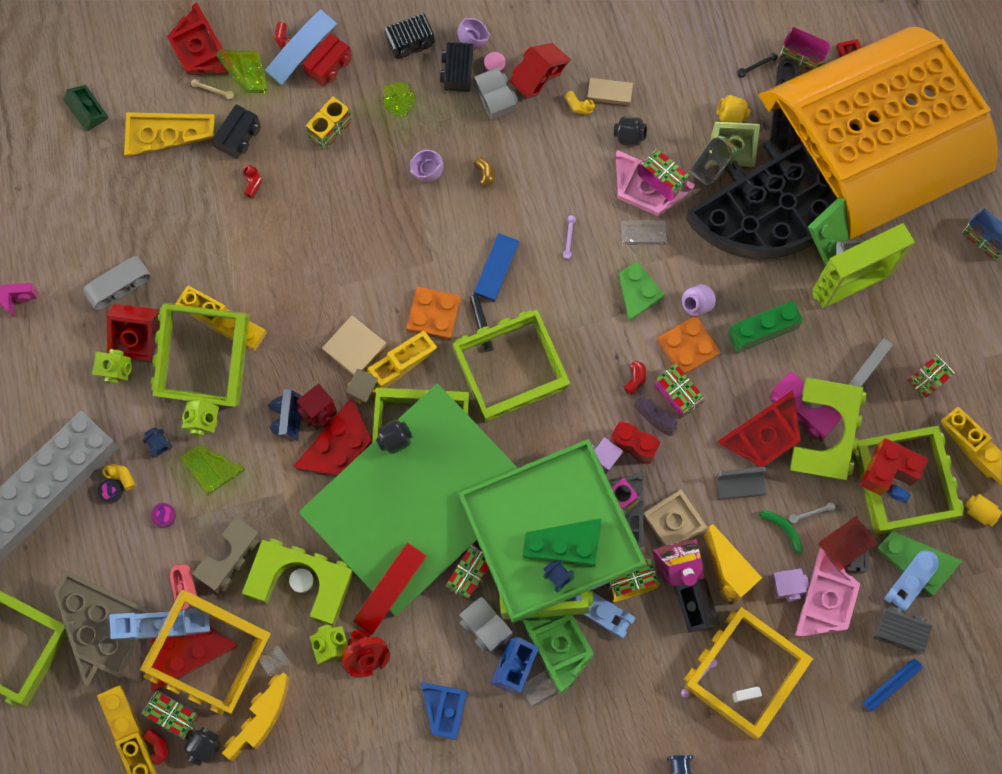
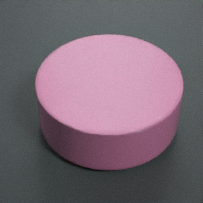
(494, 60)

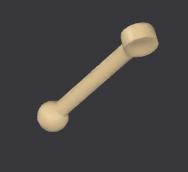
(229, 94)

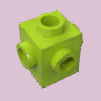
(112, 366)
(200, 418)
(328, 643)

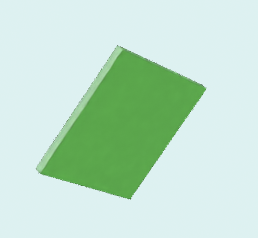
(544, 495)

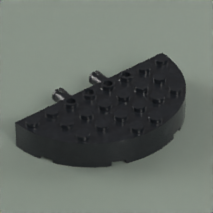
(768, 209)

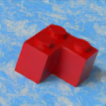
(537, 68)
(892, 462)

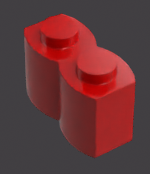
(639, 444)

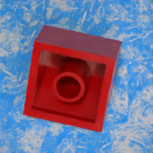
(132, 331)

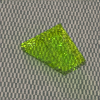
(245, 69)
(210, 468)

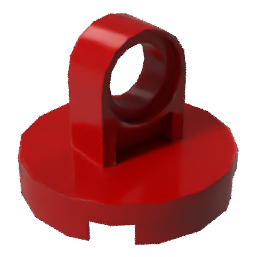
(364, 654)

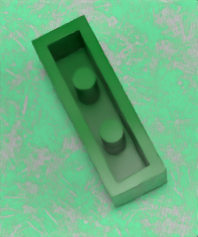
(765, 326)

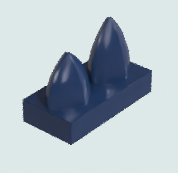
(289, 421)

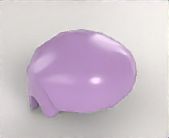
(473, 32)
(426, 166)

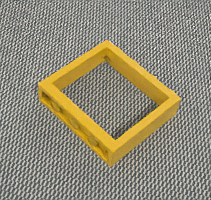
(781, 694)
(195, 695)

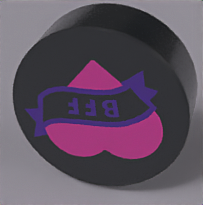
(109, 491)

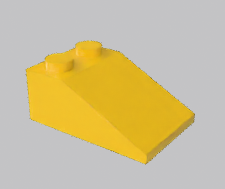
(731, 570)

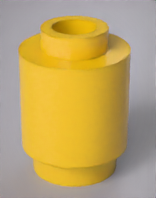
(983, 510)

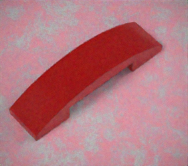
(389, 588)

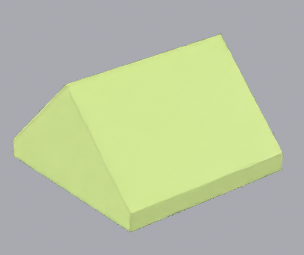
(743, 136)

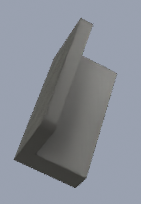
(740, 483)

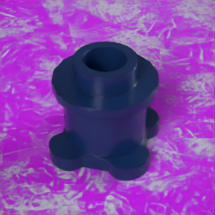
(156, 442)
(558, 575)
(680, 764)

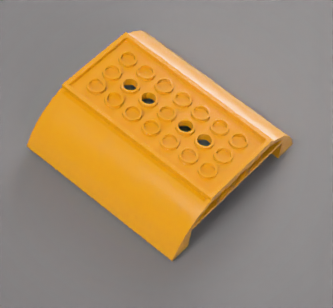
(913, 149)

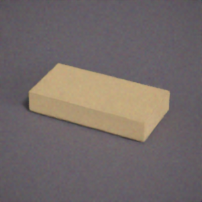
(610, 91)

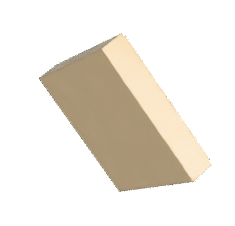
(354, 346)
(674, 519)

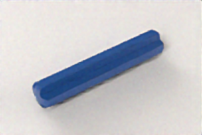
(892, 685)

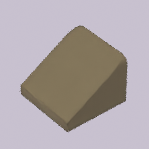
(361, 385)

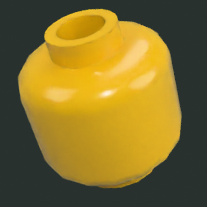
(733, 109)

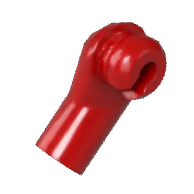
(280, 33)
(254, 180)
(159, 745)

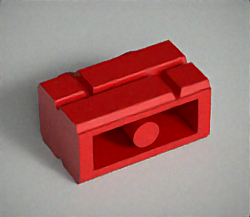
(327, 60)

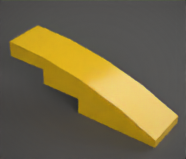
(401, 361)

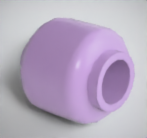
(698, 300)

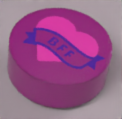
(163, 515)

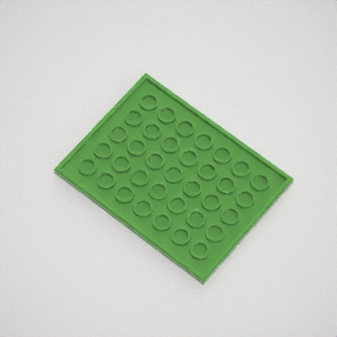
(409, 496)

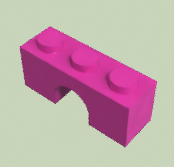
(817, 421)

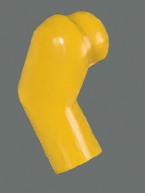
(578, 106)
(119, 473)

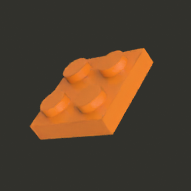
(433, 313)
(689, 345)

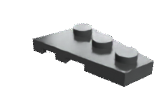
(635, 516)

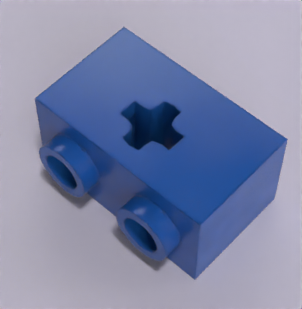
(514, 665)

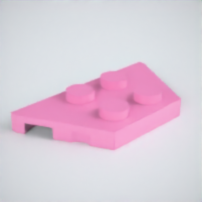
(638, 192)
(827, 600)

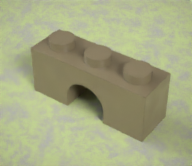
(218, 573)

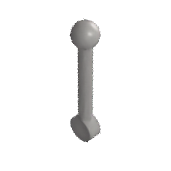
(793, 519)

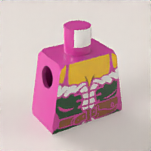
(679, 562)

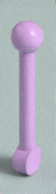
(567, 254)
(685, 692)

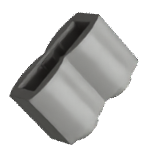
(495, 94)
(485, 625)

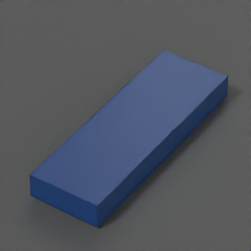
(496, 267)

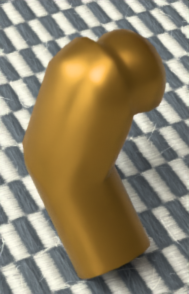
(488, 172)

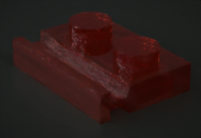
(847, 543)

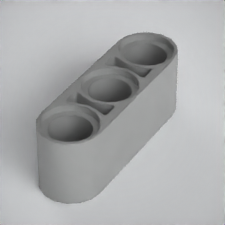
(116, 283)

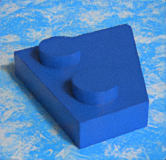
(444, 709)

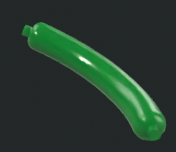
(786, 526)

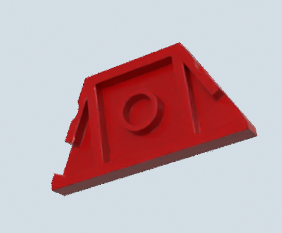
(196, 44)
(766, 433)
(337, 444)
(189, 652)

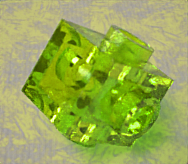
(399, 98)

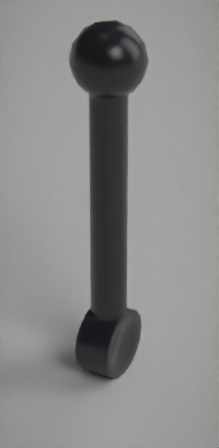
(742, 72)

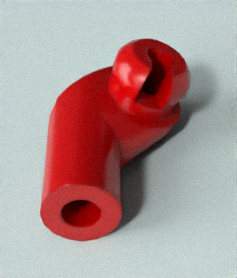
(639, 377)

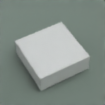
(746, 694)

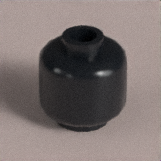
(630, 131)
(394, 436)
(202, 746)

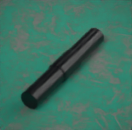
(480, 319)

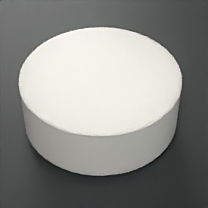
(301, 581)

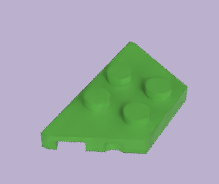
(561, 647)

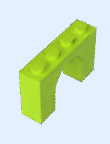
(836, 460)
(274, 559)

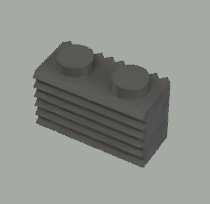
(902, 630)

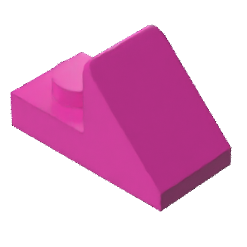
(19, 292)

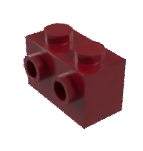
(316, 407)

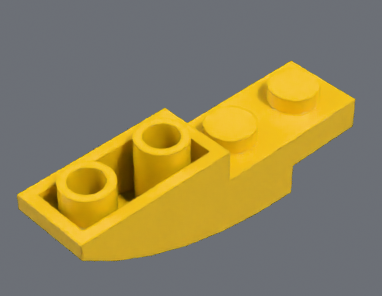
(223, 326)
(974, 443)
(267, 709)
(126, 731)

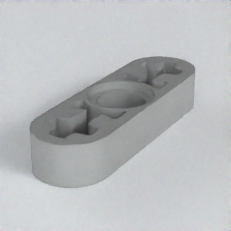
(871, 363)

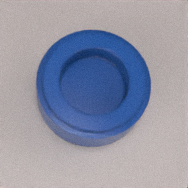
(898, 493)

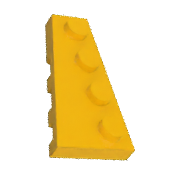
(165, 130)

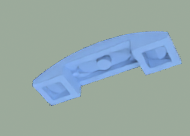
(300, 46)
(148, 625)

